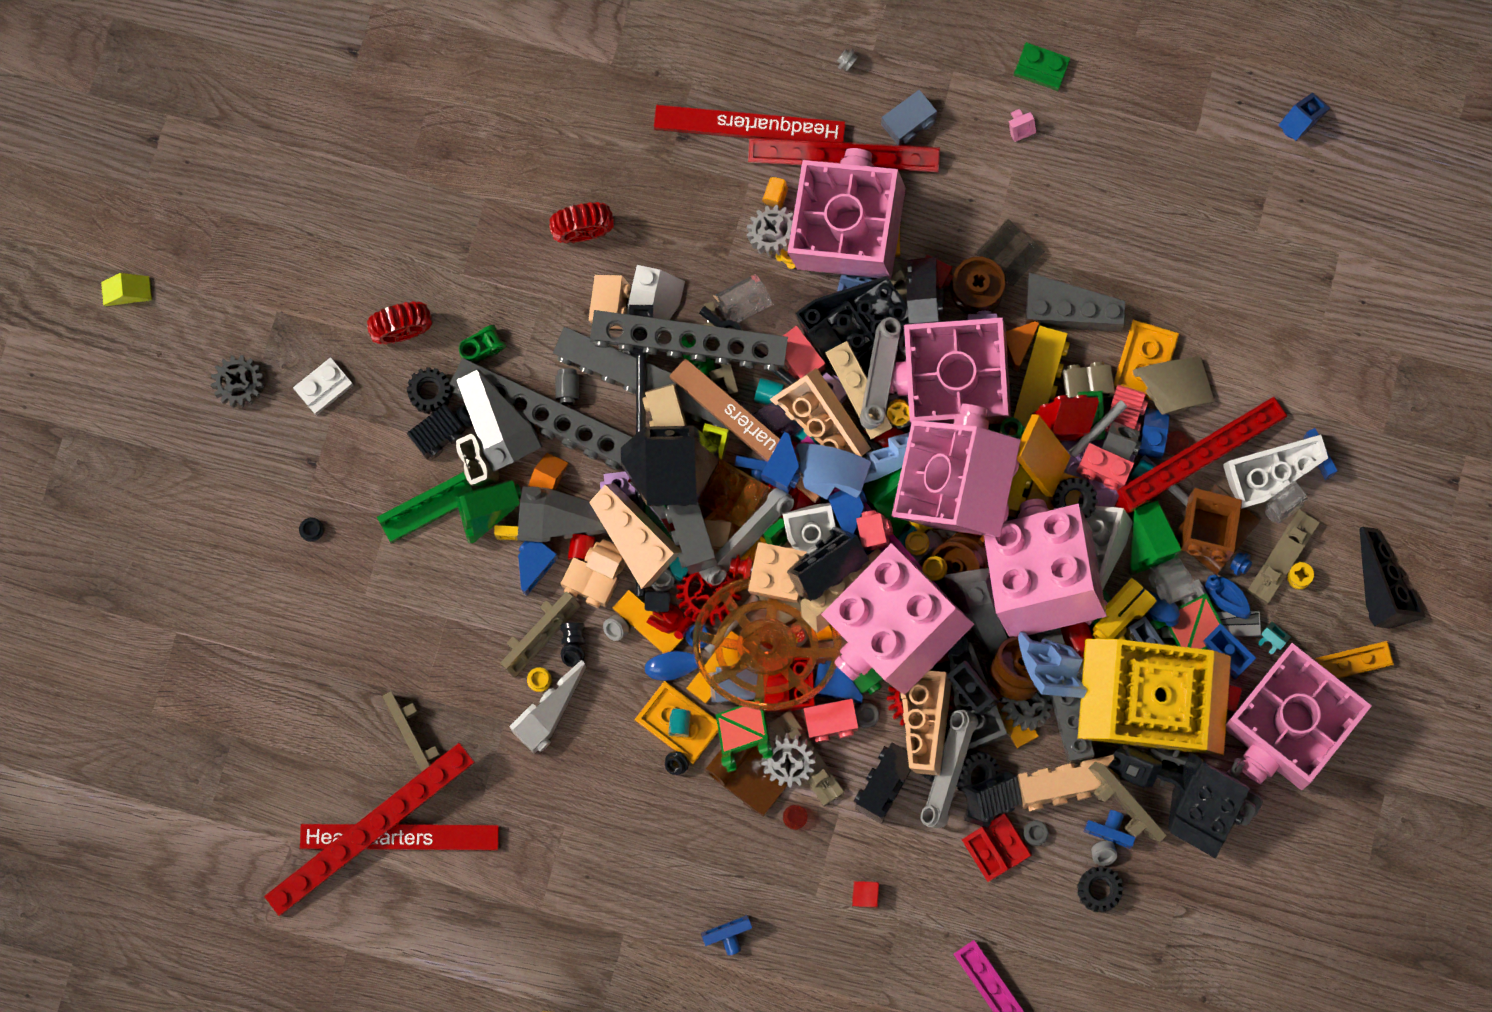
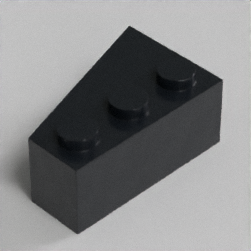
(924, 296)
(883, 783)

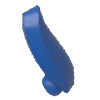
(1227, 596)
(1163, 611)
(670, 665)

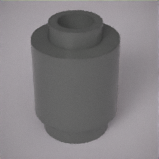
(567, 386)

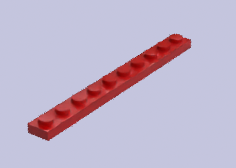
(369, 829)

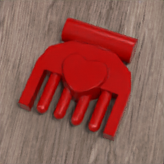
(670, 622)

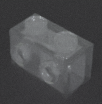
(743, 299)

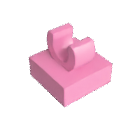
(1021, 125)

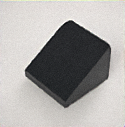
(657, 601)

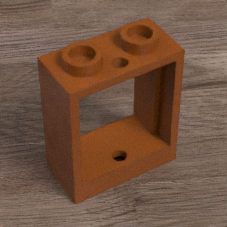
(1216, 504)

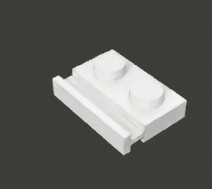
(323, 386)

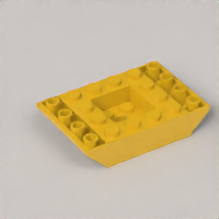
(1123, 703)

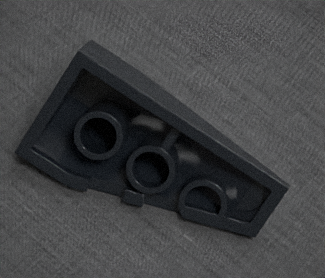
(1386, 593)

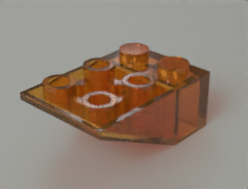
(734, 494)

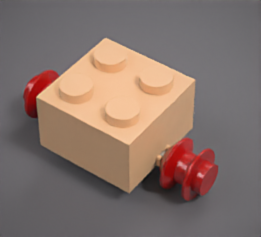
(769, 571)

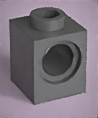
(1122, 440)

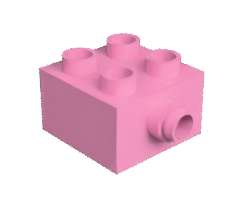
(847, 217)
(954, 367)
(957, 474)
(1044, 570)
(895, 622)
(1295, 719)

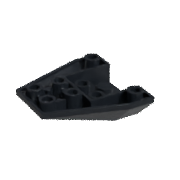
(852, 317)
(670, 464)

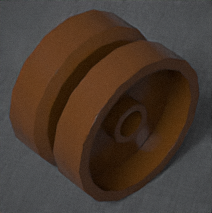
(978, 272)
(961, 554)
(1009, 673)

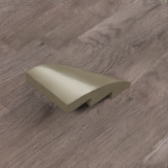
(1176, 384)

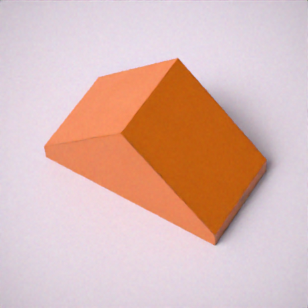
(1019, 342)
(548, 472)

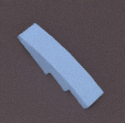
(887, 459)

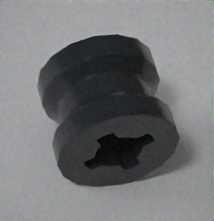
(573, 633)

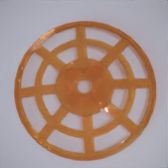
(753, 657)

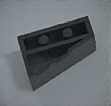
(827, 564)

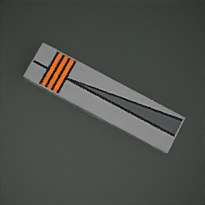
(1235, 625)

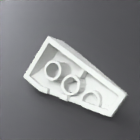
(656, 289)
(1265, 473)
(808, 526)
(1110, 534)
(539, 722)

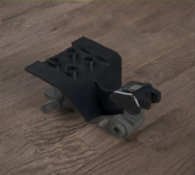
(1203, 799)

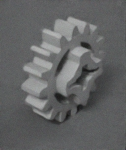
(767, 239)
(799, 756)

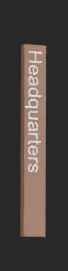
(730, 414)

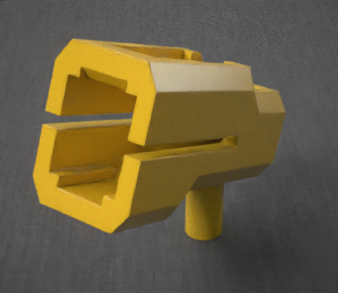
(1114, 626)

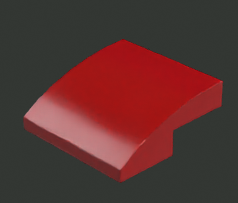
(997, 847)

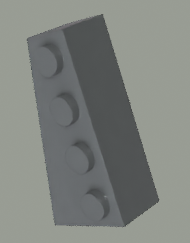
(1071, 307)

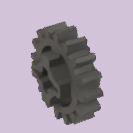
(243, 373)
(1022, 711)

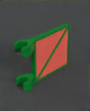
(1195, 623)
(740, 730)

